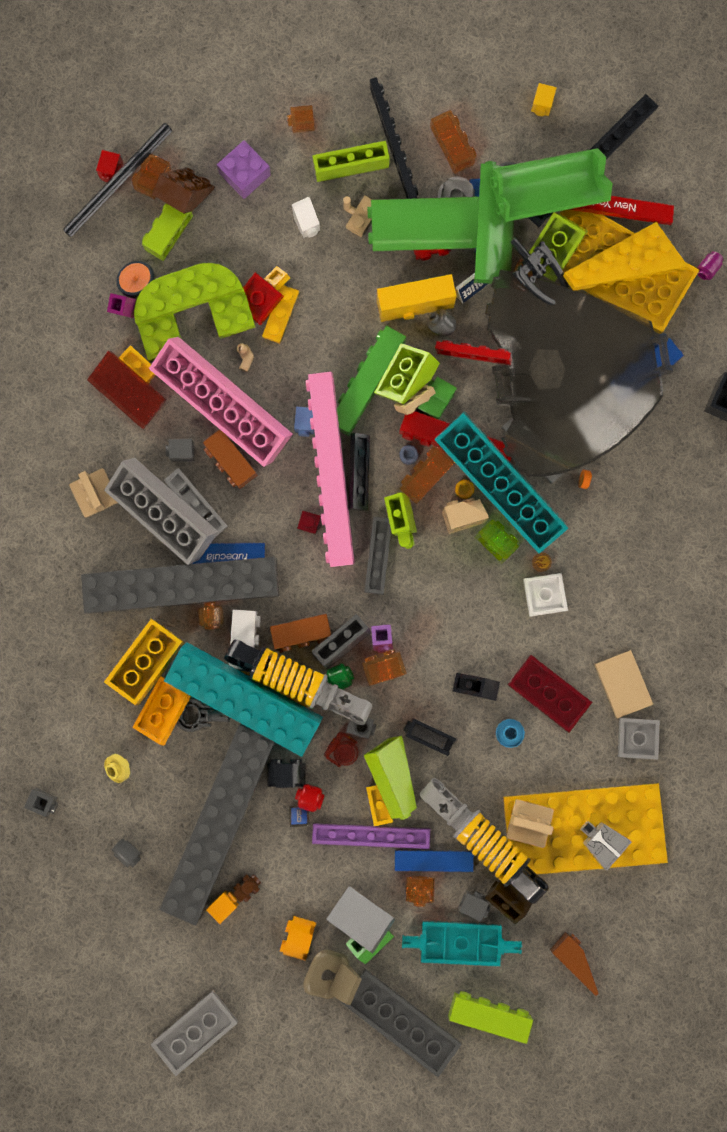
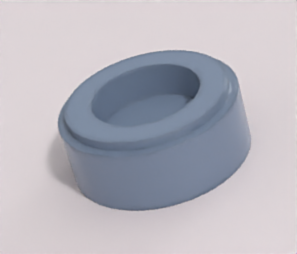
(408, 455)

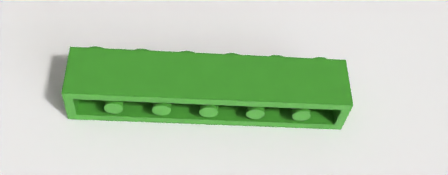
(369, 375)

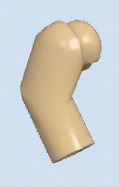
(247, 356)

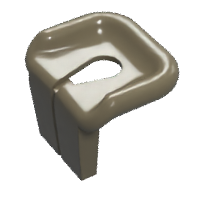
(341, 987)

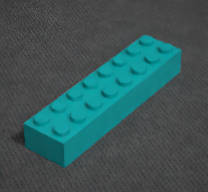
(501, 482)
(243, 699)

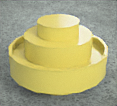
(117, 768)

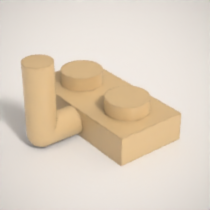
(359, 221)
(420, 397)

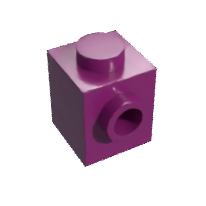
(121, 305)

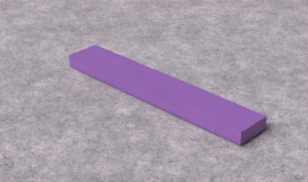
(371, 836)

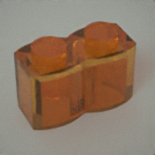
(147, 176)

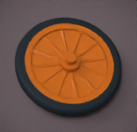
(134, 278)

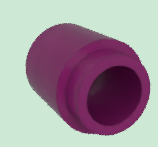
(710, 265)

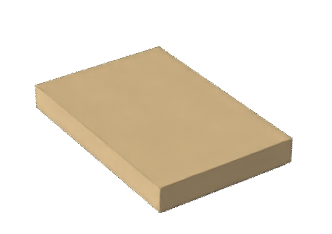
(623, 684)

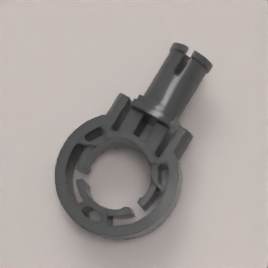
(211, 715)

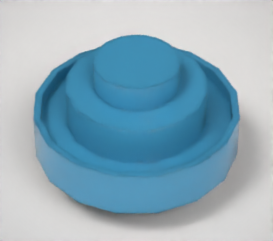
(510, 733)

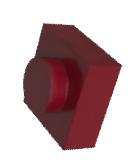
(309, 522)

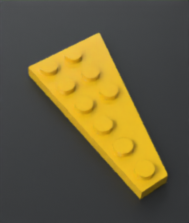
(631, 259)

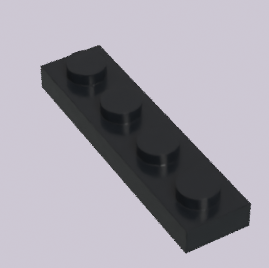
(359, 471)

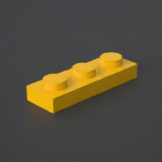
(280, 315)

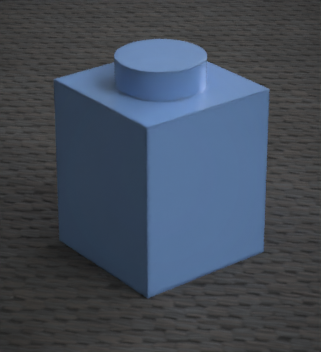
(302, 421)

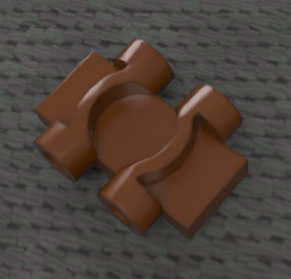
(250, 885)

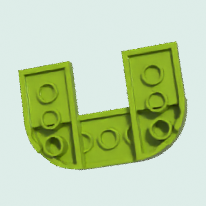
(185, 290)

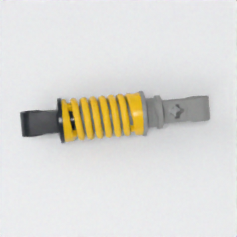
(308, 686)
(474, 832)

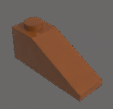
(574, 958)

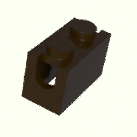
(508, 901)

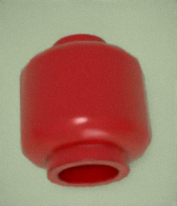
(310, 797)

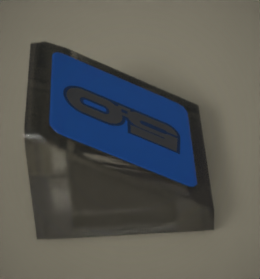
(298, 817)

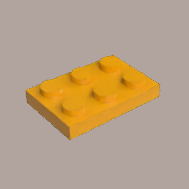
(161, 712)

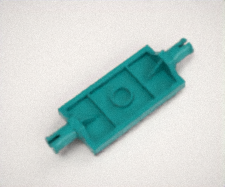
(461, 943)

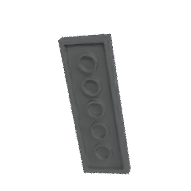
(403, 1024)

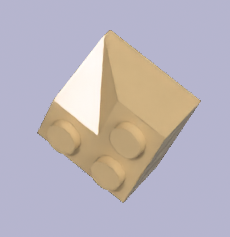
(464, 514)

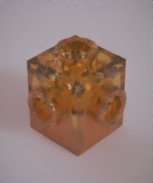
(420, 890)

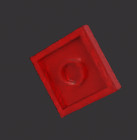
(261, 297)

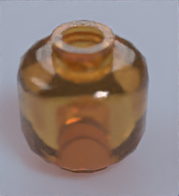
(210, 616)

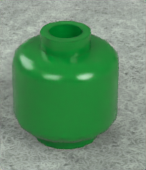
(341, 676)

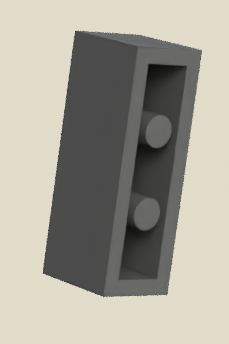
(341, 641)

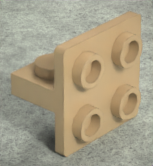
(90, 492)
(530, 823)

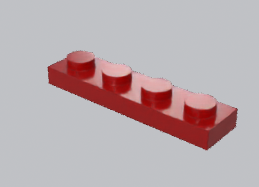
(480, 353)

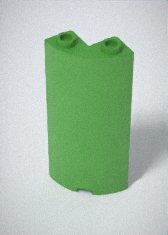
(550, 185)
(423, 223)
(493, 233)

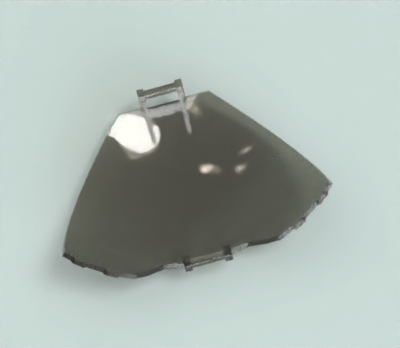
(576, 374)

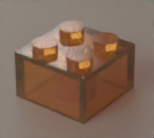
(384, 668)

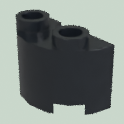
(286, 774)

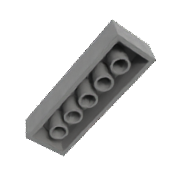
(161, 510)

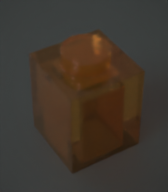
(301, 119)

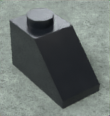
(476, 686)

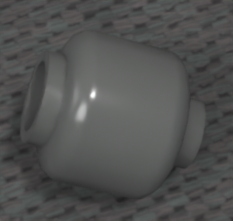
(442, 323)

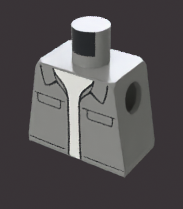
(604, 843)

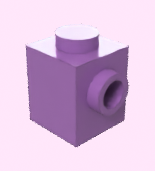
(382, 638)

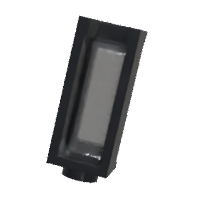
(429, 736)

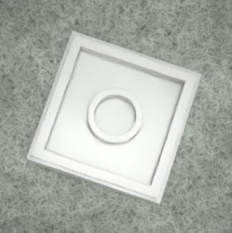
(545, 594)

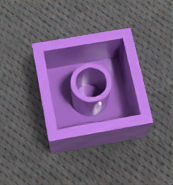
(244, 169)

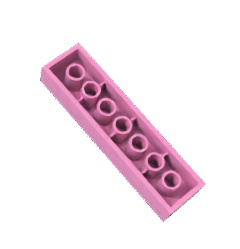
(220, 401)

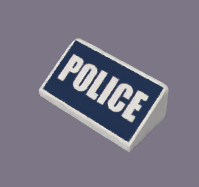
(468, 289)

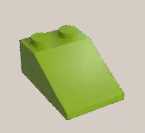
(562, 239)
(406, 374)

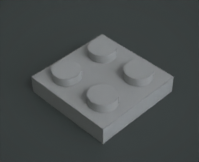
(638, 738)

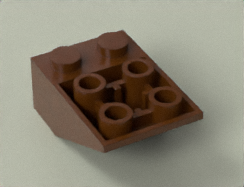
(182, 189)

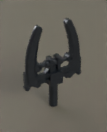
(532, 263)

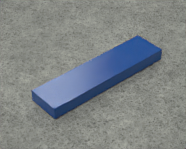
(434, 861)

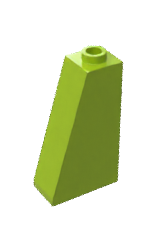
(392, 776)

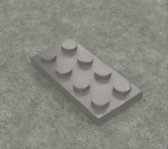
(194, 1033)

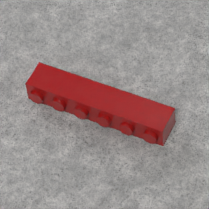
(427, 428)

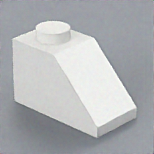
(306, 217)

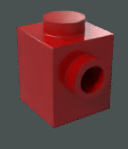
(108, 165)

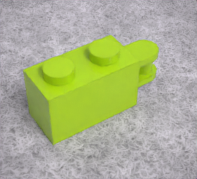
(401, 518)

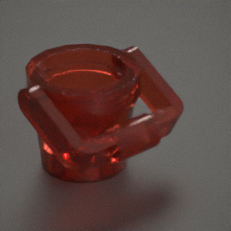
(344, 751)

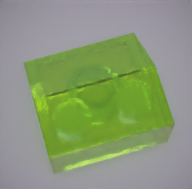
(497, 541)

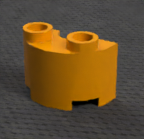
(299, 938)

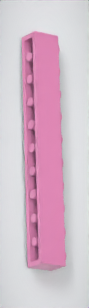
(331, 469)

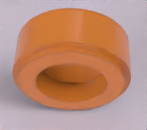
(585, 479)

